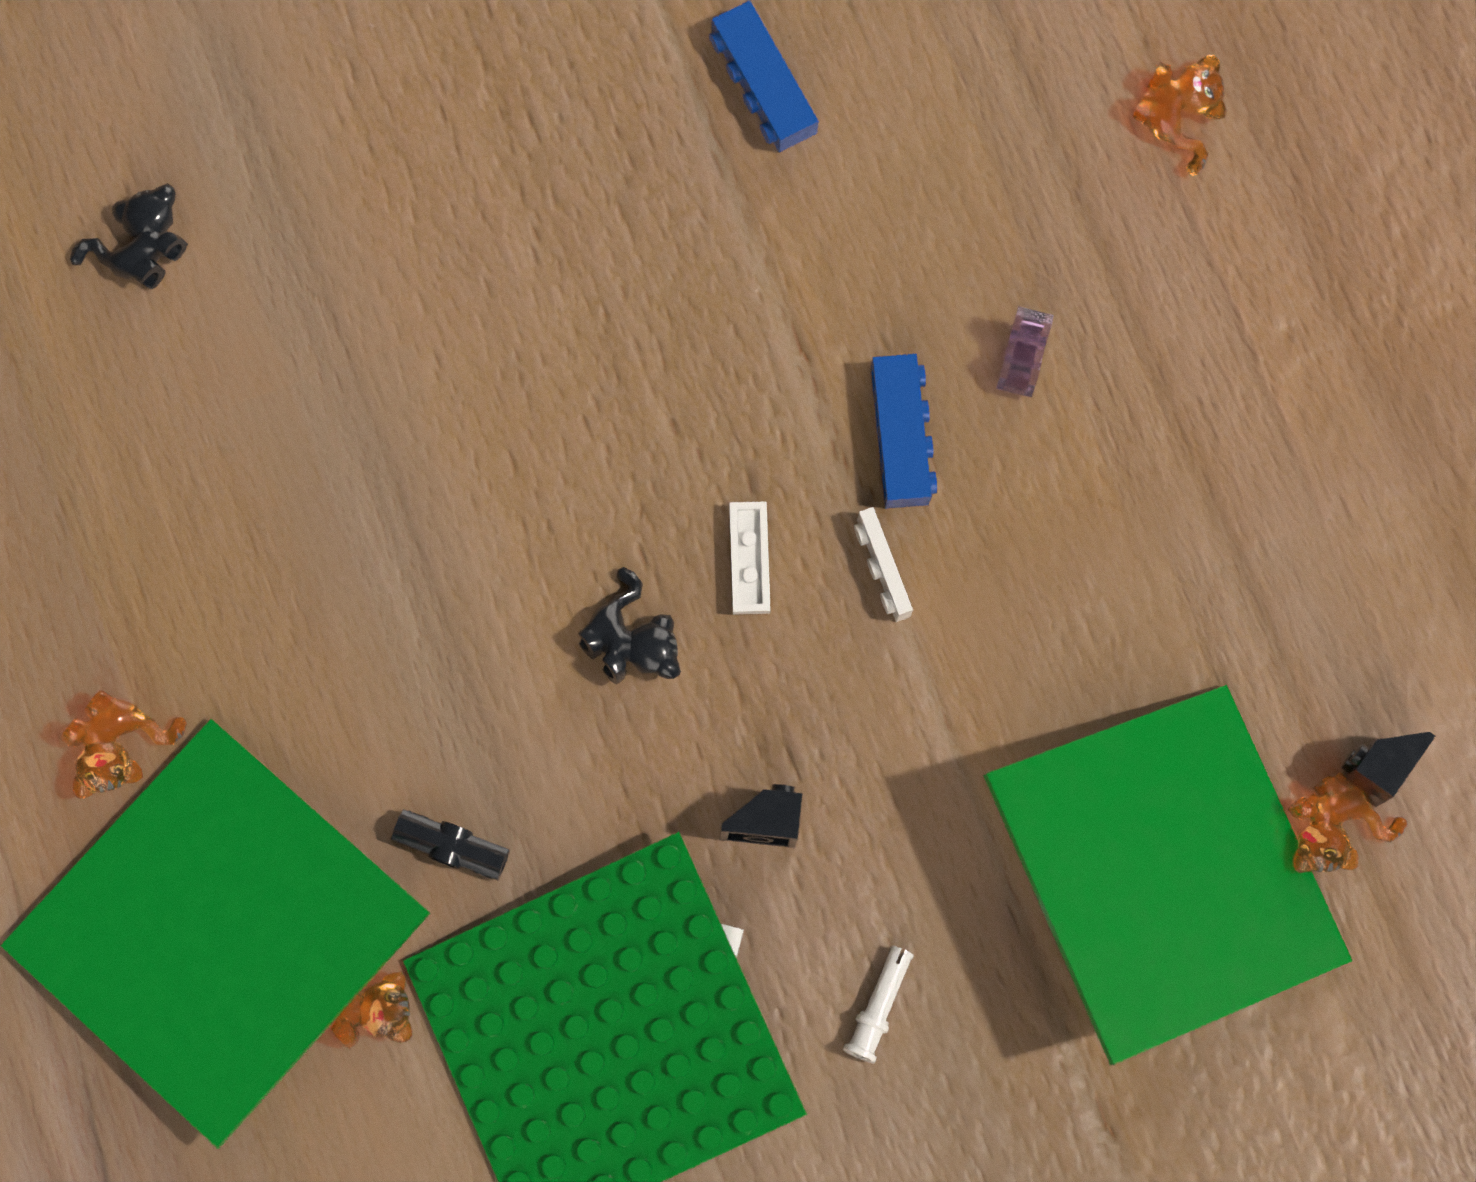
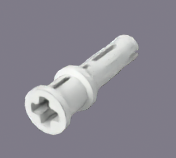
(873, 1021)

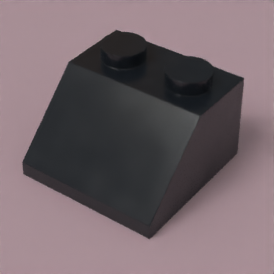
(1385, 764)
(767, 819)

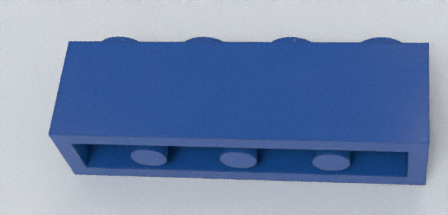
(763, 76)
(901, 431)

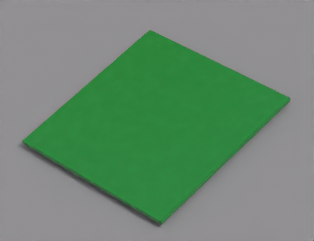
(1166, 872)
(215, 932)
(606, 1028)

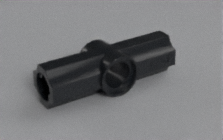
(450, 844)

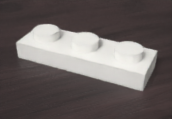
(749, 558)
(882, 565)

